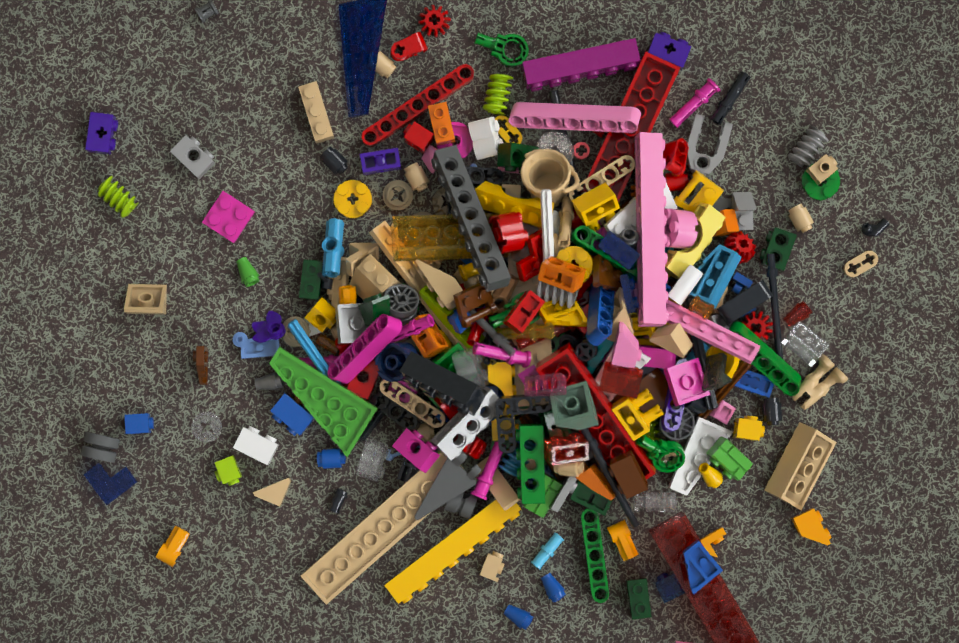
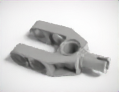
(693, 156)

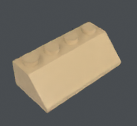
(800, 466)

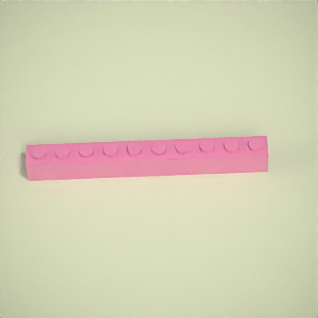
(650, 228)

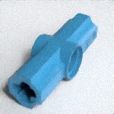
(332, 257)

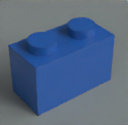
(292, 415)

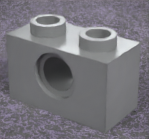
(184, 148)

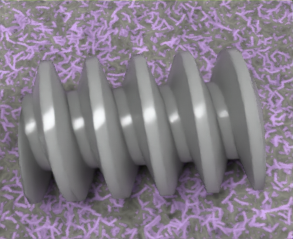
(808, 146)
(556, 294)

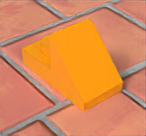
(715, 537)

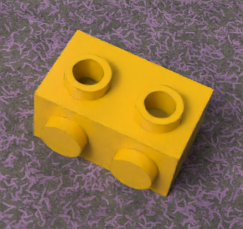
(748, 428)

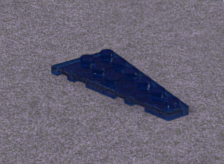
(361, 35)

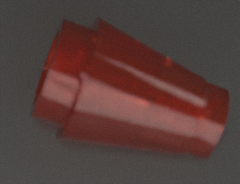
(798, 313)

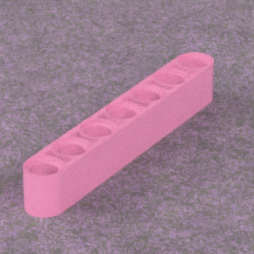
(575, 117)

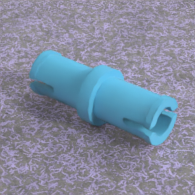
(547, 550)

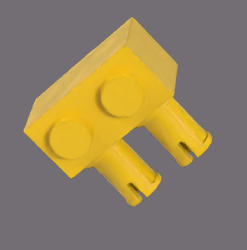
(595, 205)
(632, 419)

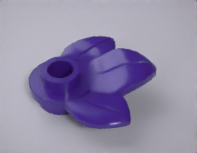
(269, 329)

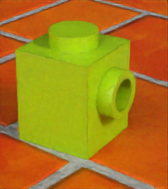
(228, 471)

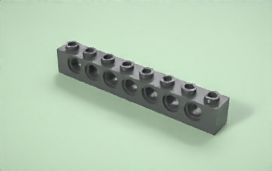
(451, 158)

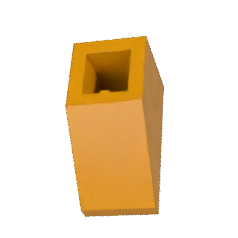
(809, 526)

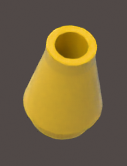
(711, 476)

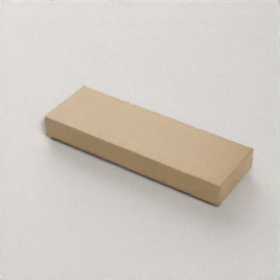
(501, 489)

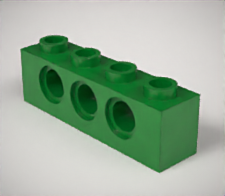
(536, 494)

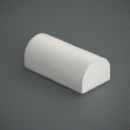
(685, 284)

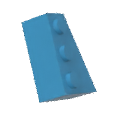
(717, 272)

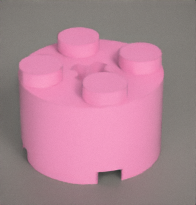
(680, 228)

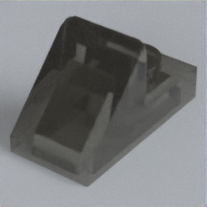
(715, 372)

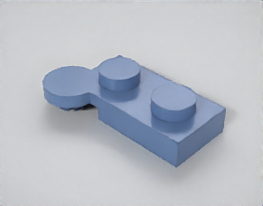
(253, 349)

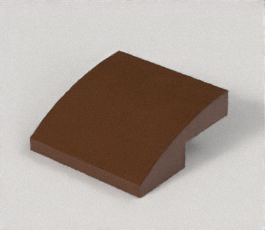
(658, 387)

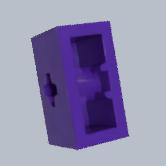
(663, 41)
(97, 123)
(380, 161)

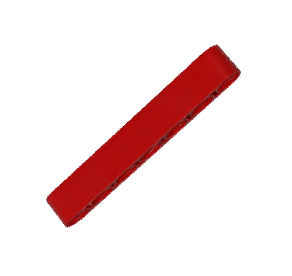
(422, 97)

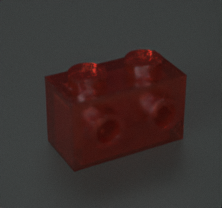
(621, 380)
(566, 449)

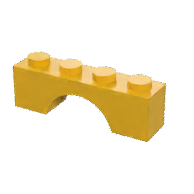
(497, 201)
(501, 376)

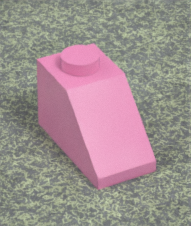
(625, 348)

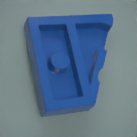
(700, 566)

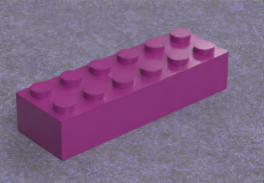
(580, 64)

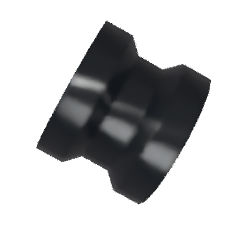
(583, 353)

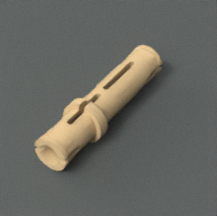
(566, 215)

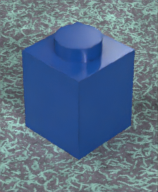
(138, 423)

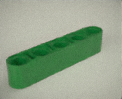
(587, 244)
(774, 362)
(598, 564)

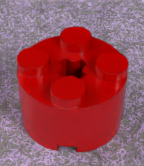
(509, 231)

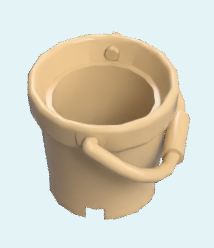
(548, 171)

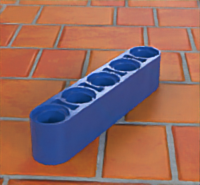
(600, 314)

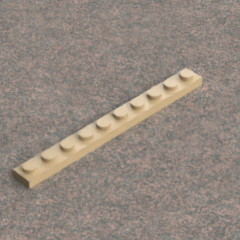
(408, 271)

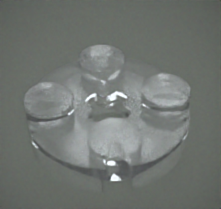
(560, 139)

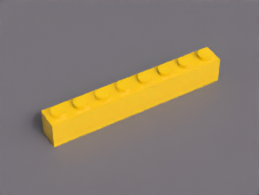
(449, 549)

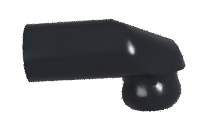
(874, 230)

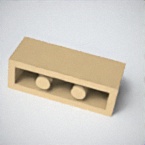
(316, 112)

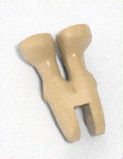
(814, 388)

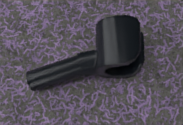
(325, 282)

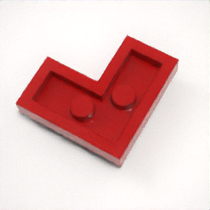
(531, 264)

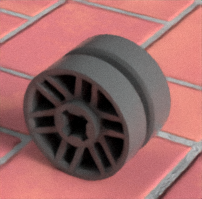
(403, 302)
(686, 426)
(100, 447)

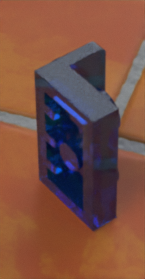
(618, 250)
(668, 587)

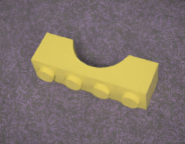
(708, 223)

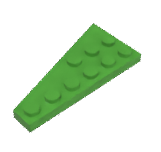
(331, 404)

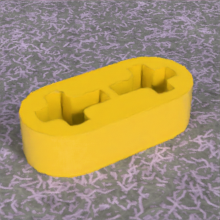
(504, 134)

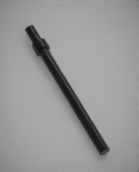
(772, 273)
(593, 446)

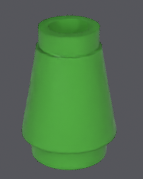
(247, 272)

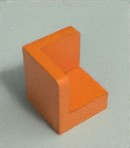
(730, 223)

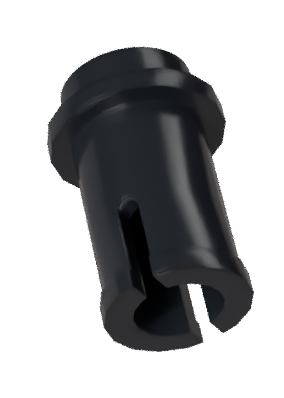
(338, 500)

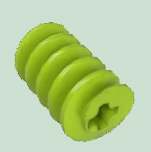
(496, 93)
(116, 197)

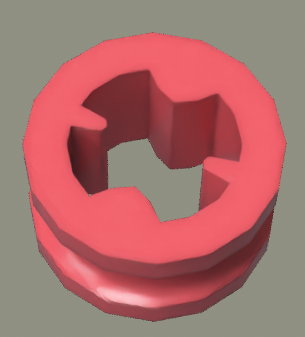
(585, 155)

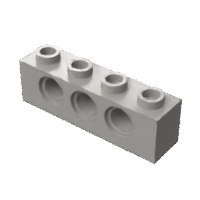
(458, 425)

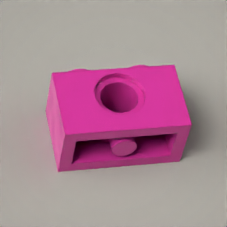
(406, 446)

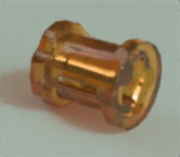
(701, 307)

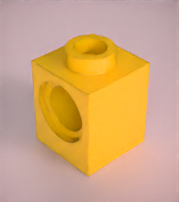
(322, 315)

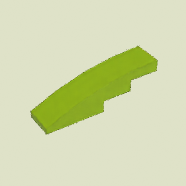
(442, 313)

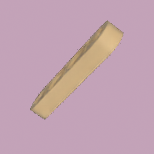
(600, 175)
(414, 400)

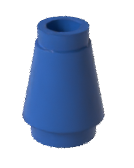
(553, 588)
(518, 616)

